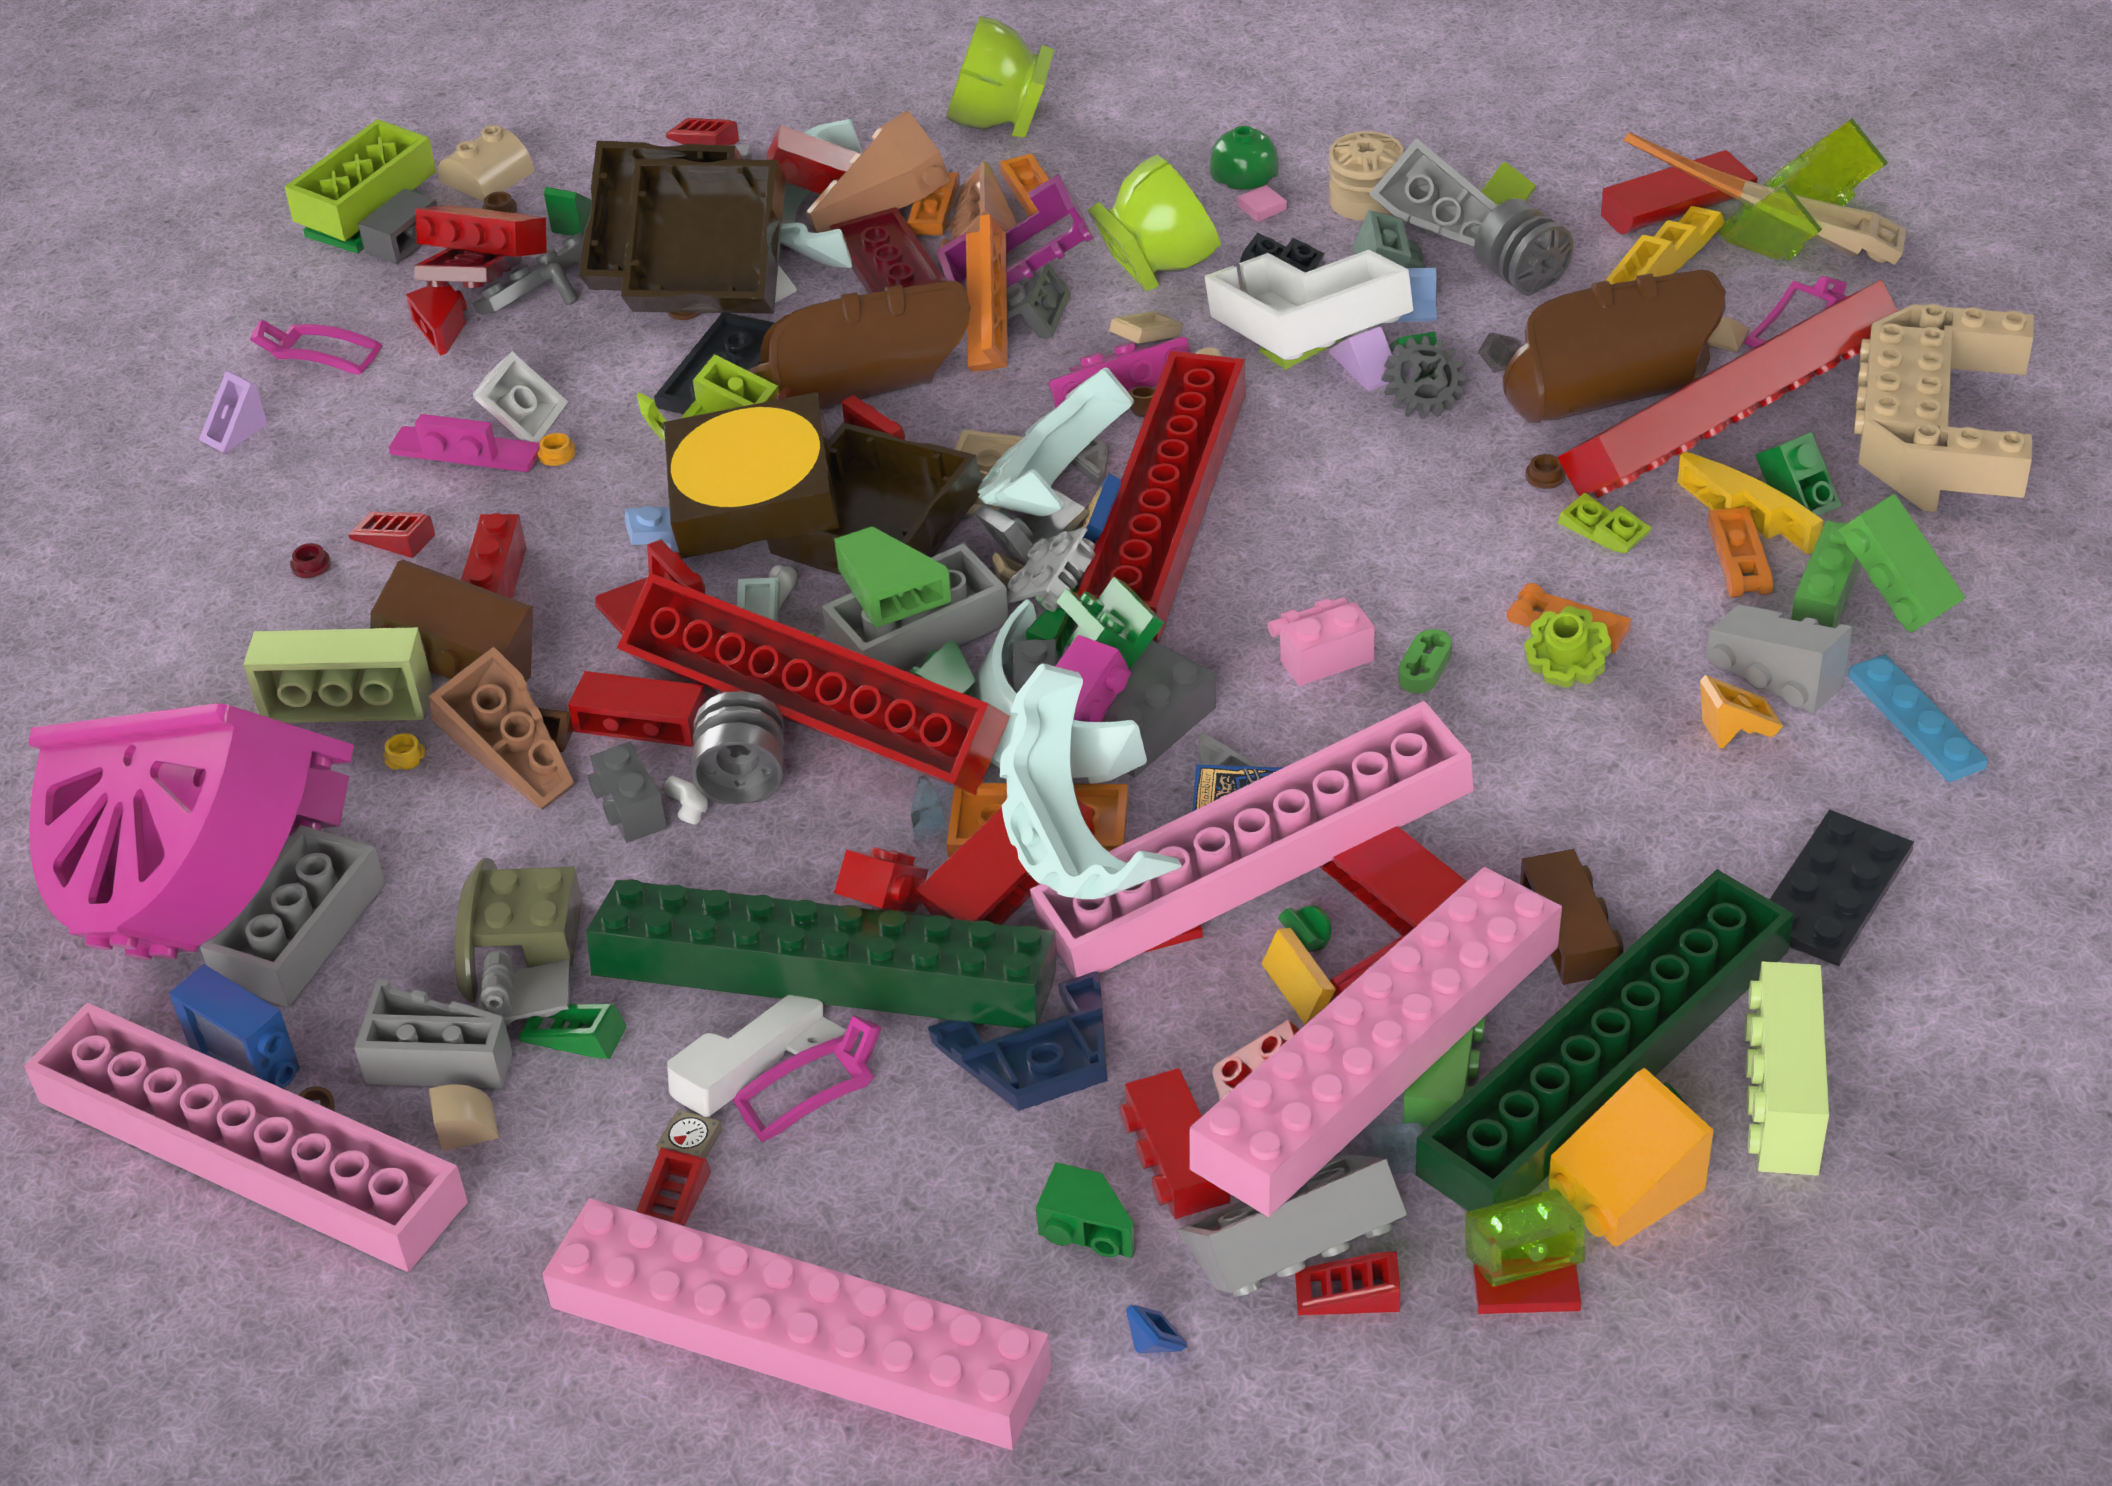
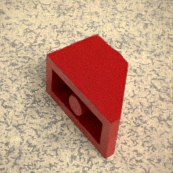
(438, 314)

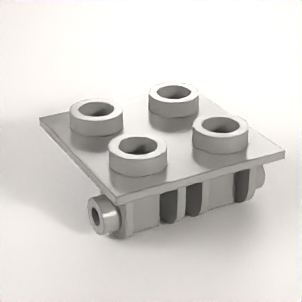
(1052, 568)
(525, 991)

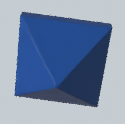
(1152, 1331)

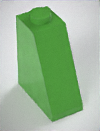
(890, 576)

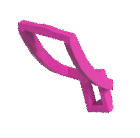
(1820, 290)
(287, 340)
(842, 1047)

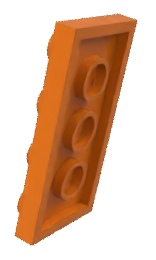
(1106, 802)

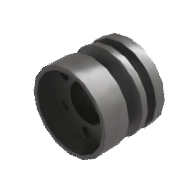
(1523, 246)
(738, 748)

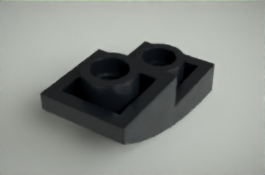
(1295, 253)

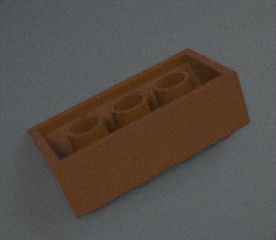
(454, 619)

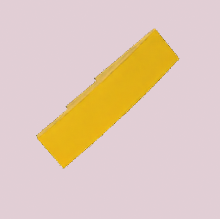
(1670, 246)
(1771, 510)

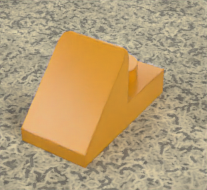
(1731, 708)

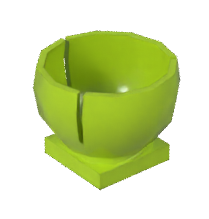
(999, 79)
(1155, 223)

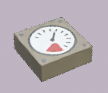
(690, 1134)

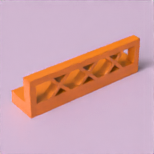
(987, 296)

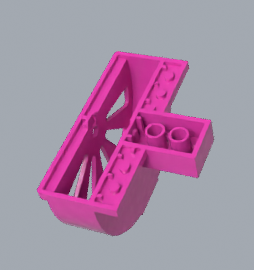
(171, 819)

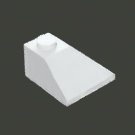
(520, 398)

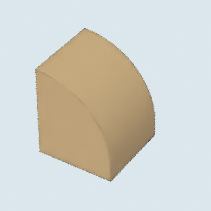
(462, 1116)

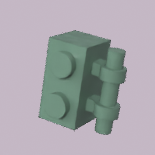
(1388, 238)

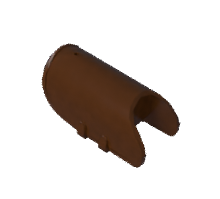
(865, 342)
(1614, 344)

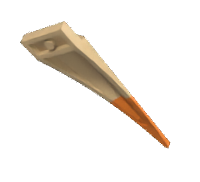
(1842, 227)

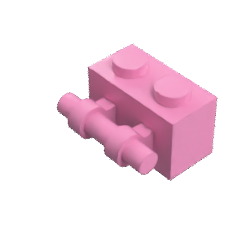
(1323, 639)

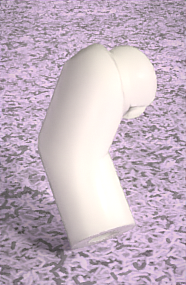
(787, 579)
(689, 796)

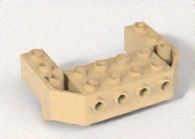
(1907, 395)

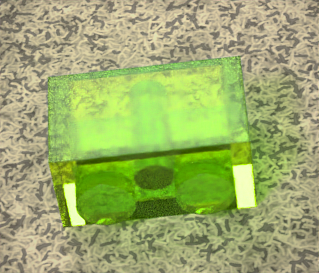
(1525, 1237)

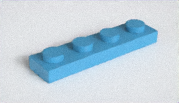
(1917, 718)

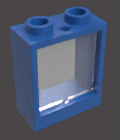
(234, 1026)

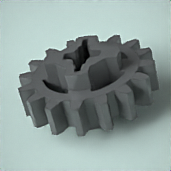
(1428, 393)

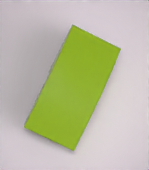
(1613, 530)

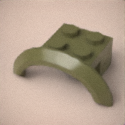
(516, 908)

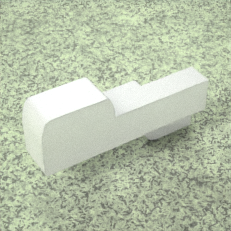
(717, 1068)

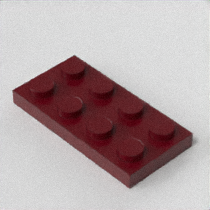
(887, 252)
(463, 266)

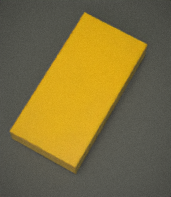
(1297, 975)

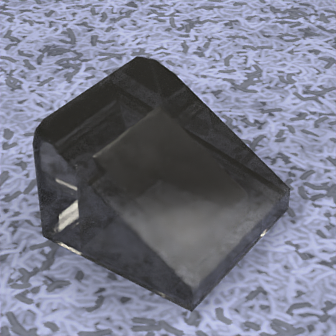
(1498, 350)

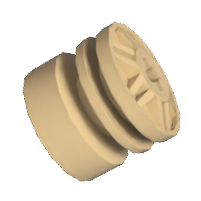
(1356, 168)

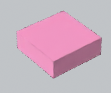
(1261, 203)

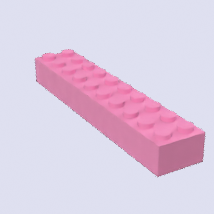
(1264, 837)
(1373, 1041)
(249, 1136)
(800, 1322)

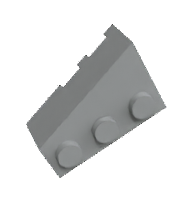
(1782, 655)
(430, 1043)

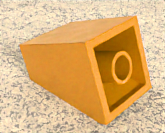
(1633, 1160)

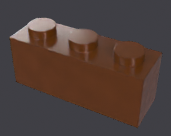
(1585, 937)

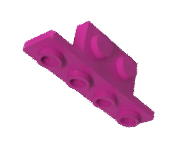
(1129, 364)
(463, 443)

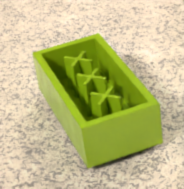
(359, 178)

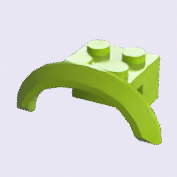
(716, 388)

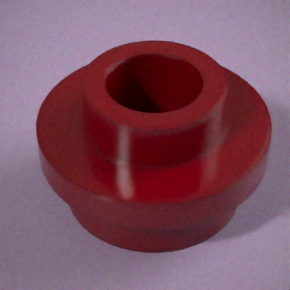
(309, 561)

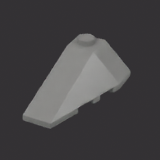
(1432, 195)

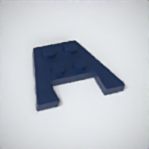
(1040, 1059)

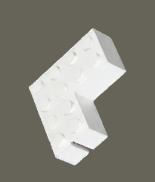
(1312, 309)

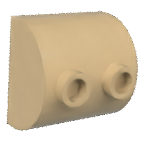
(487, 163)

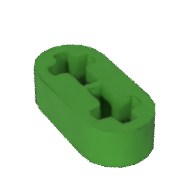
(1418, 658)

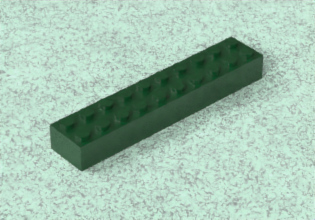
(823, 953)
(1626, 1019)

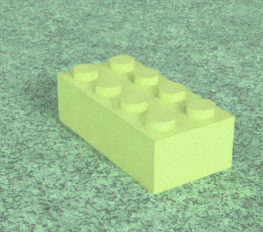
(339, 675)
(1787, 1068)

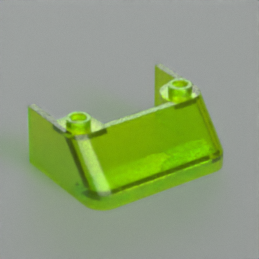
(1822, 173)

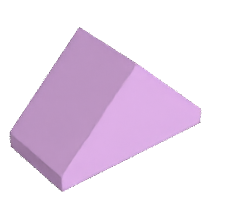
(1364, 357)
(234, 414)

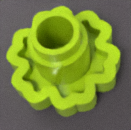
(1567, 647)

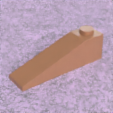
(890, 173)
(979, 197)
(498, 724)

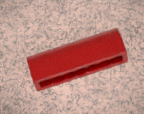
(1666, 194)
(983, 876)
(1395, 878)

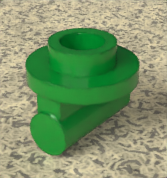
(1309, 925)

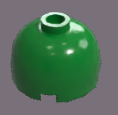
(1244, 158)

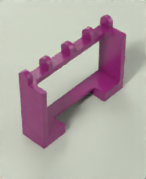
(1053, 203)

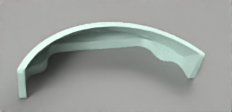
(826, 246)
(1028, 469)
(1097, 748)
(1042, 803)

